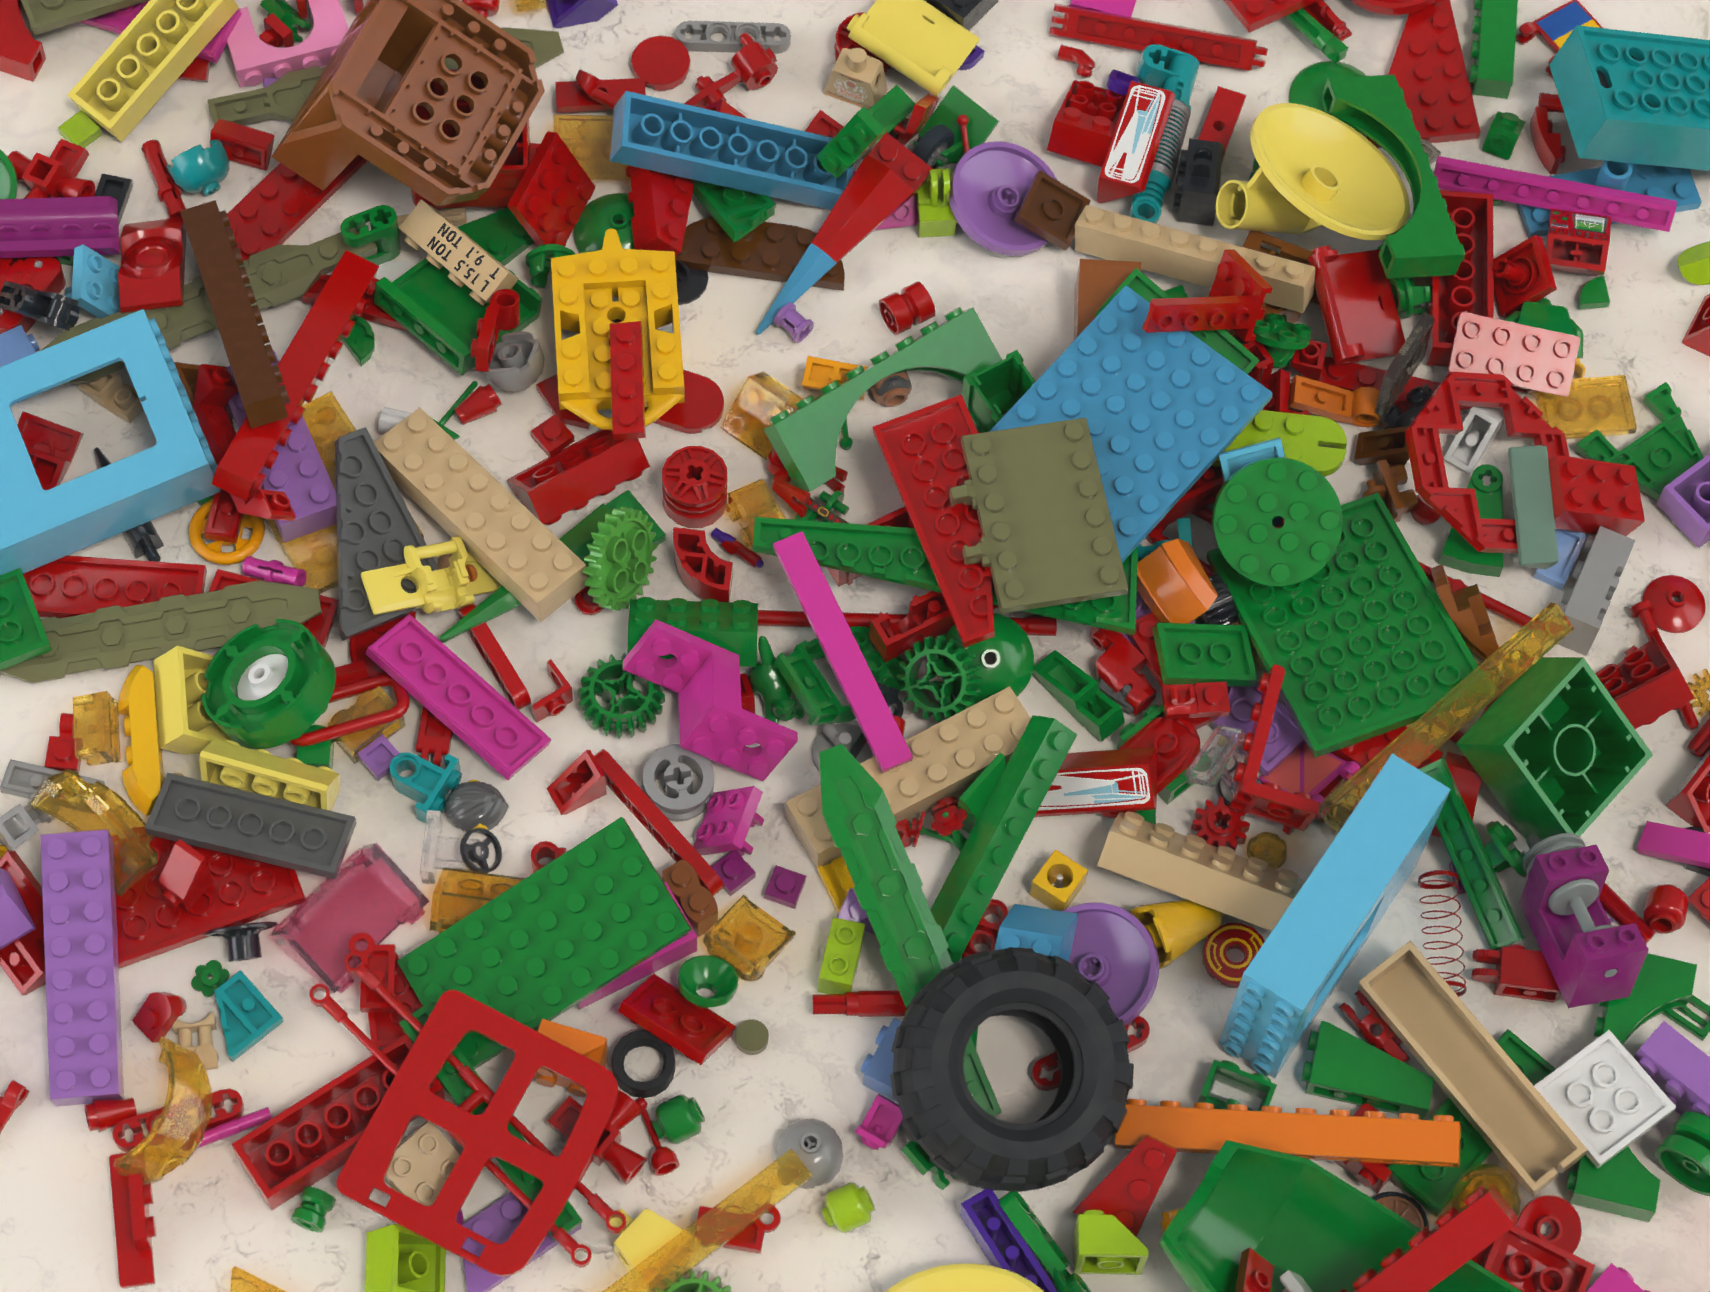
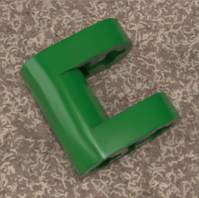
(383, 232)

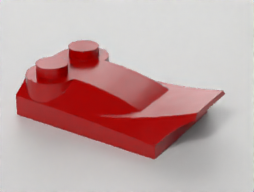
(1534, 1264)

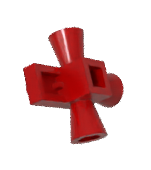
(54, 174)
(620, 1158)

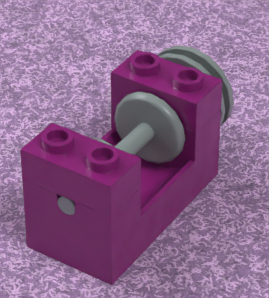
(1570, 925)

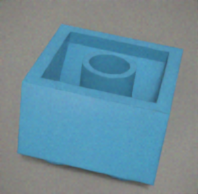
(1039, 929)

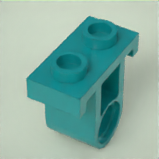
(429, 782)

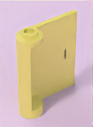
(914, 40)

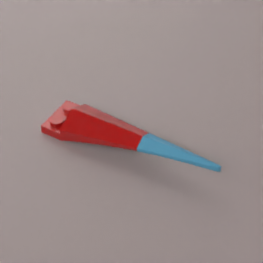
(877, 190)

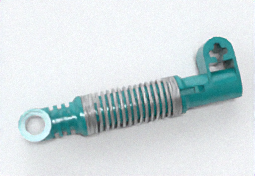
(1180, 80)

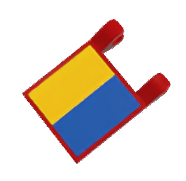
(1557, 26)

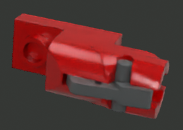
(1120, 670)

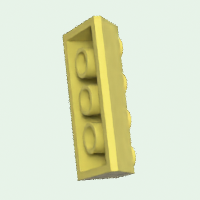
(268, 775)

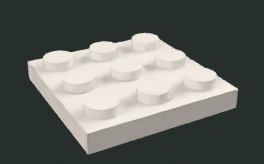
(1605, 1098)

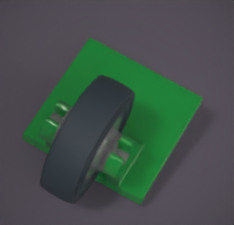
(941, 135)

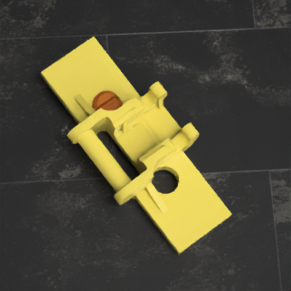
(435, 589)

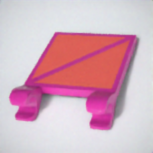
(1309, 774)

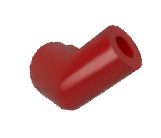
(1079, 57)

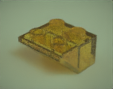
(752, 409)

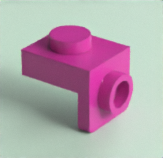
(880, 1123)

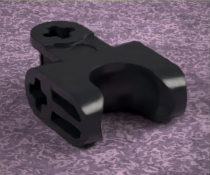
(40, 305)

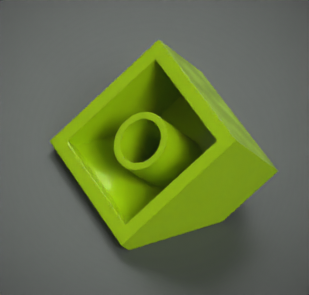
(1106, 1246)
(403, 1262)

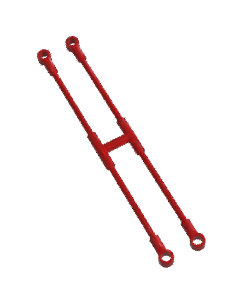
(481, 1093)

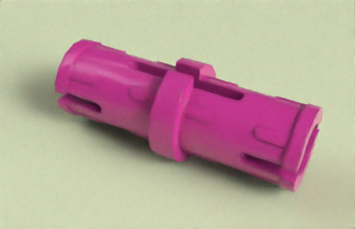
(273, 571)

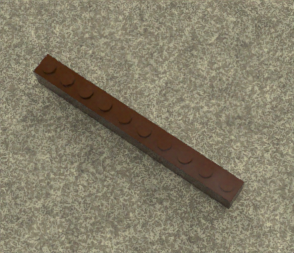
(234, 315)

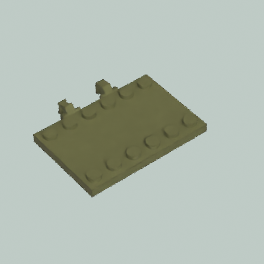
(1040, 516)

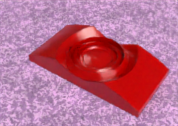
(152, 264)

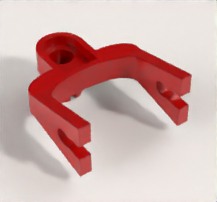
(789, 492)

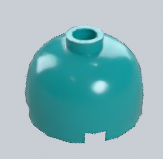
(200, 168)

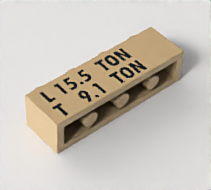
(456, 252)

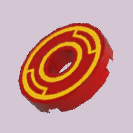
(1223, 939)

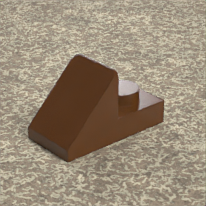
(1382, 445)

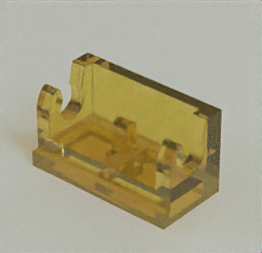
(96, 728)

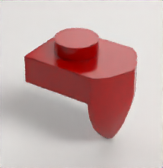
(159, 1014)

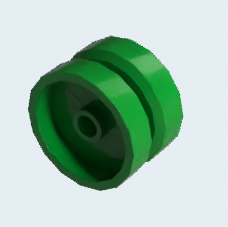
(1687, 1152)

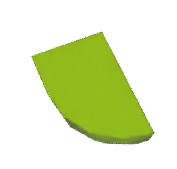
(1695, 264)

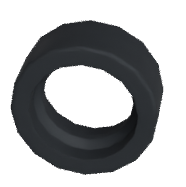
(648, 1088)

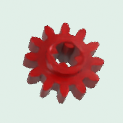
(1223, 815)

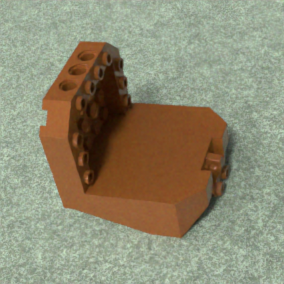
(385, 71)

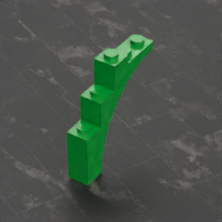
(865, 131)

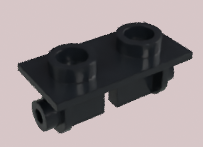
(1401, 414)

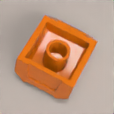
(1174, 583)

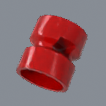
(909, 307)

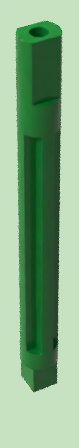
(1318, 35)

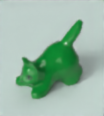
(776, 694)

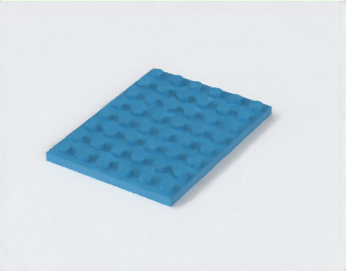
(1152, 406)

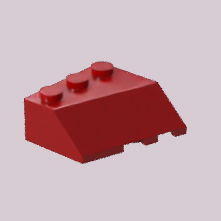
(1646, 682)

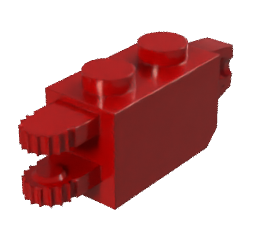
(1517, 973)

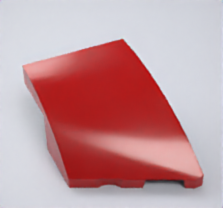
(49, 447)

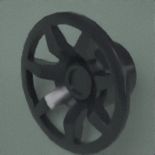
(243, 943)

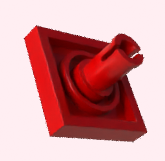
(1522, 275)

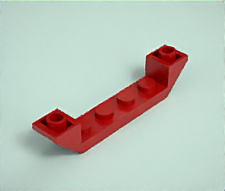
(1316, 366)
(212, 393)

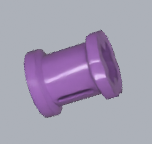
(793, 322)

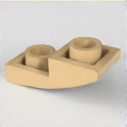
(114, 396)

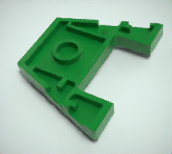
(1658, 454)

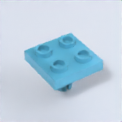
(94, 282)

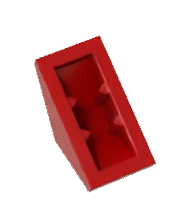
(578, 784)

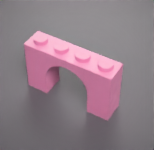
(258, 60)

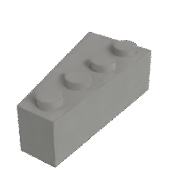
(1594, 587)

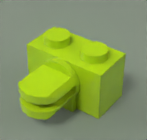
(933, 206)

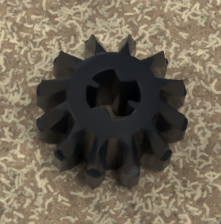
(1222, 610)

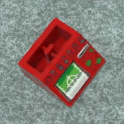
(1578, 242)

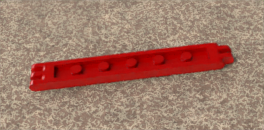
(1140, 33)

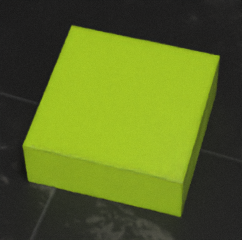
(80, 130)

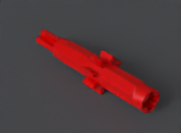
(860, 1003)

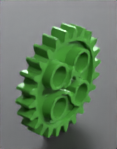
(620, 558)

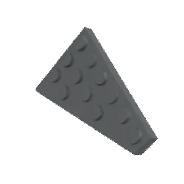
(370, 530)

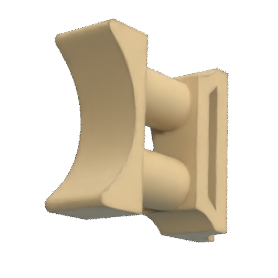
(205, 1050)

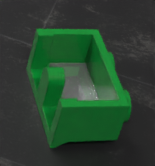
(1230, 1085)

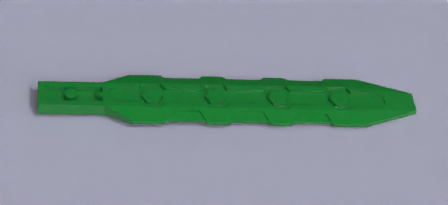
(890, 890)

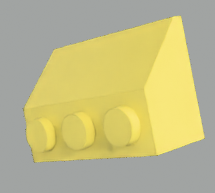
(180, 711)

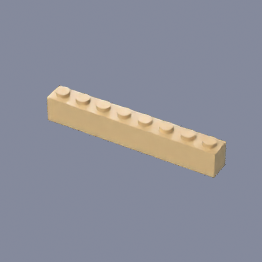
(1187, 255)

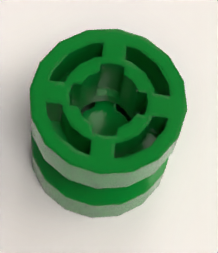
(313, 1209)

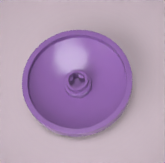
(988, 192)
(1116, 954)

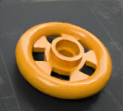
(213, 551)

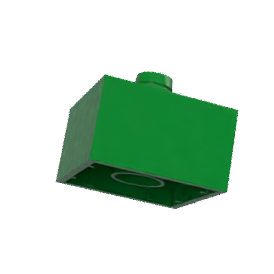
(1555, 748)

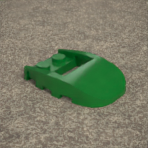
(813, 689)

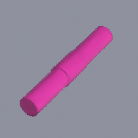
(235, 1126)

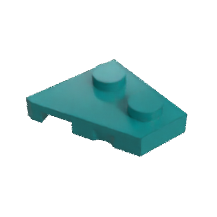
(244, 1014)

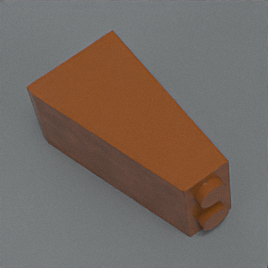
(1094, 285)

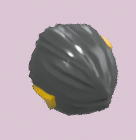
(475, 806)

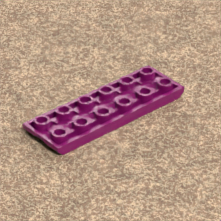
(58, 226)

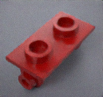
(1328, 19)

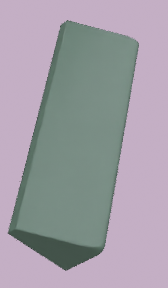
(1533, 506)

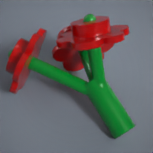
(946, 821)

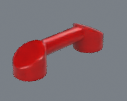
(589, 85)

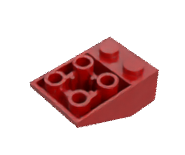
(1086, 123)

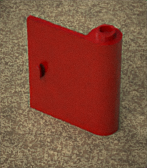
(1356, 305)

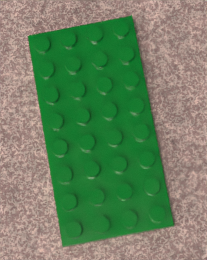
(552, 936)

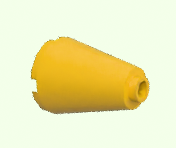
(1177, 926)

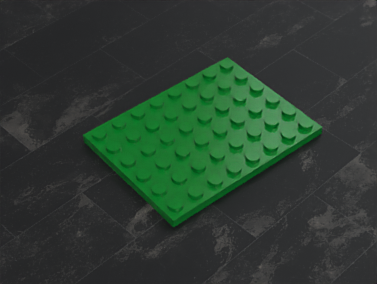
(1359, 638)

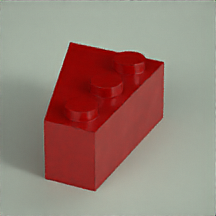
(659, 209)

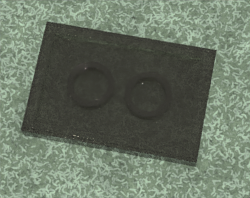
(1404, 365)

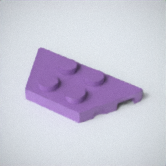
(497, 1225)

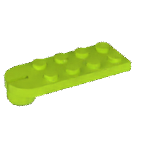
(1303, 437)

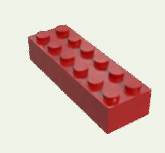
(1473, 284)
(319, 1130)
(1444, 1249)

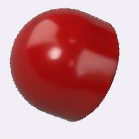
(1424, 513)

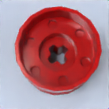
(694, 486)

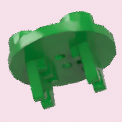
(1502, 849)

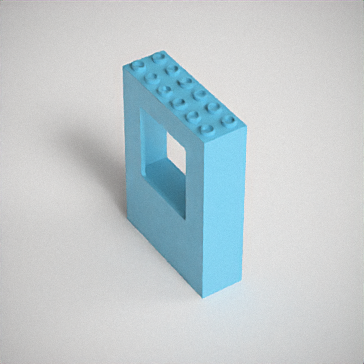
(174, 473)
(1332, 916)

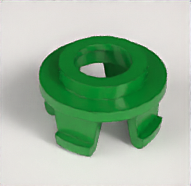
(540, 262)
(1408, 296)

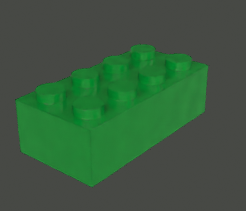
(720, 623)

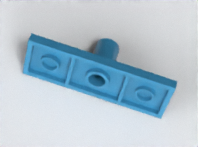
(1636, 178)

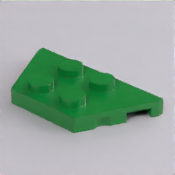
(734, 209)

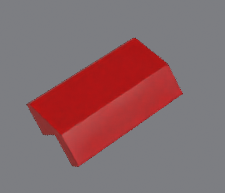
(26, 956)

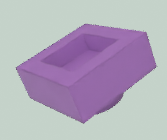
(378, 756)

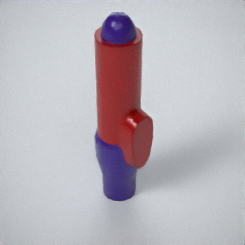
(733, 546)

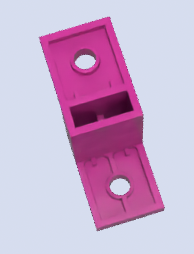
(709, 700)

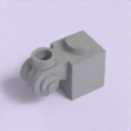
(21, 824)

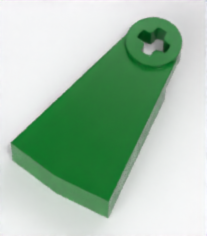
(1457, 550)

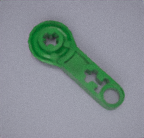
(1041, 1243)

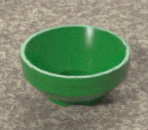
(711, 974)

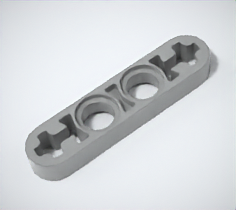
(732, 31)

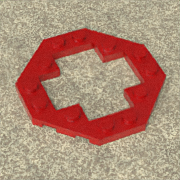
(1443, 416)

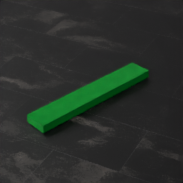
(1473, 864)

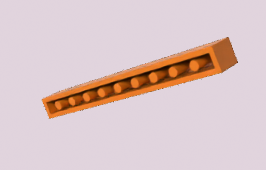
(1298, 1133)

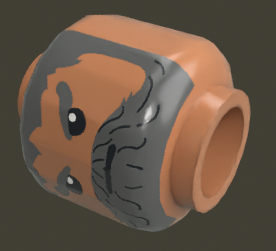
(892, 389)

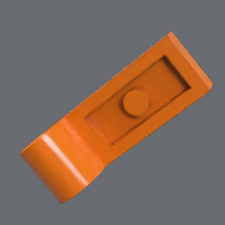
(1334, 402)

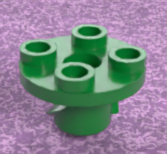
(1281, 338)

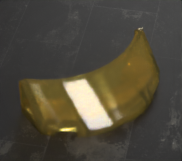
(99, 808)
(181, 1120)

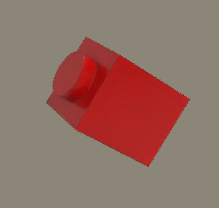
(184, 876)

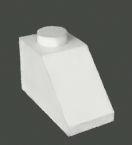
(1478, 434)

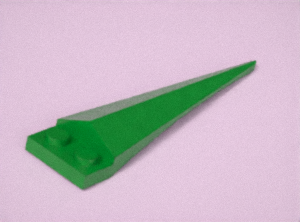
(575, 539)

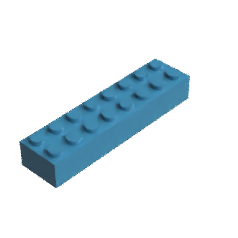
(723, 150)

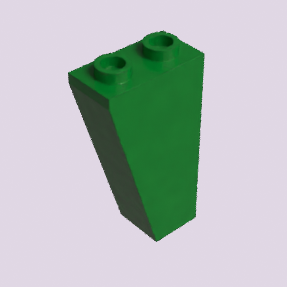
(1359, 1074)

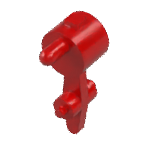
(752, 66)

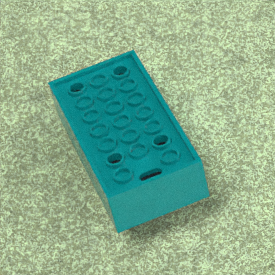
(1636, 96)

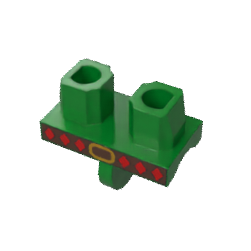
(826, 513)

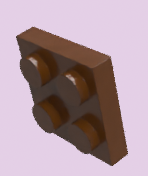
(1051, 210)

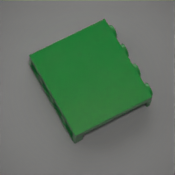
(443, 312)

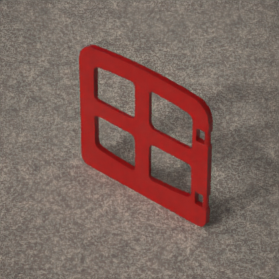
(483, 1135)

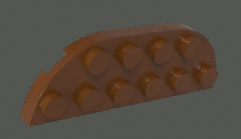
(764, 253)

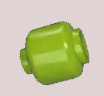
(848, 1207)

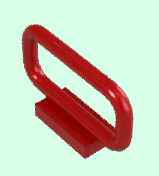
(351, 681)

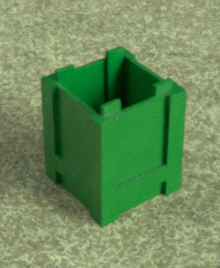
(995, 390)

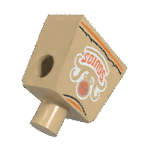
(857, 79)

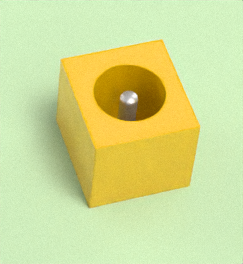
(1058, 882)

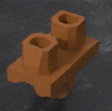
(1386, 482)

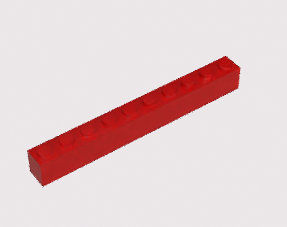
(300, 367)

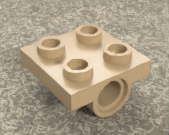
(422, 1164)

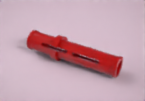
(168, 190)

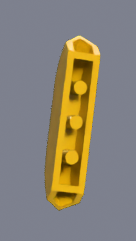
(145, 770)

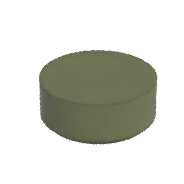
(751, 1037)

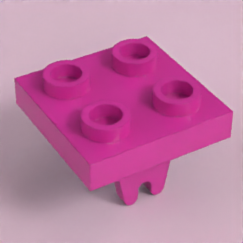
(728, 821)

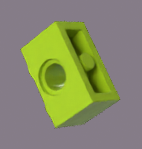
(841, 957)

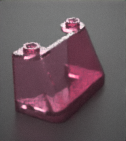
(365, 897)

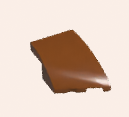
(1466, 611)

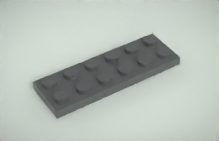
(251, 825)

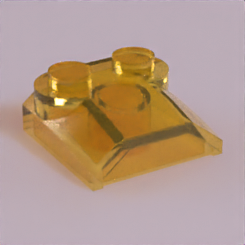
(747, 939)

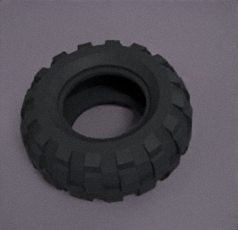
(933, 1087)

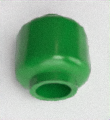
(678, 1119)

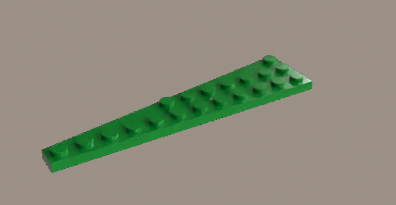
(898, 557)

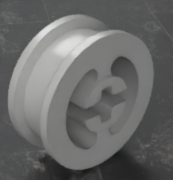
(678, 801)

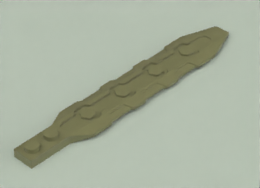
(287, 94)
(275, 278)
(145, 631)

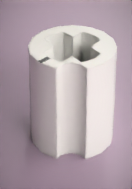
(390, 418)

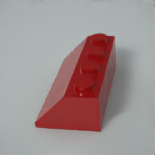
(578, 475)

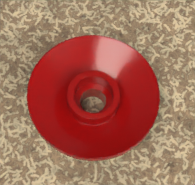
(1672, 615)
(1559, 1215)

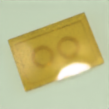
(1591, 405)

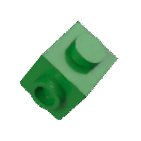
(1503, 135)

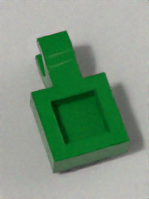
(287, 15)

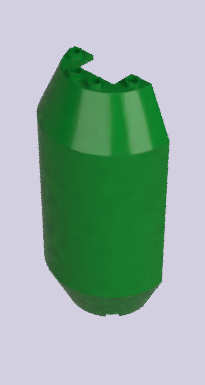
(1294, 1220)

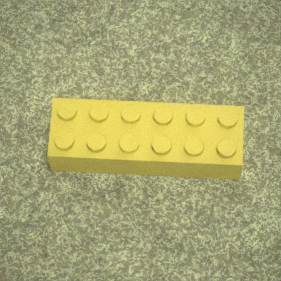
(147, 60)

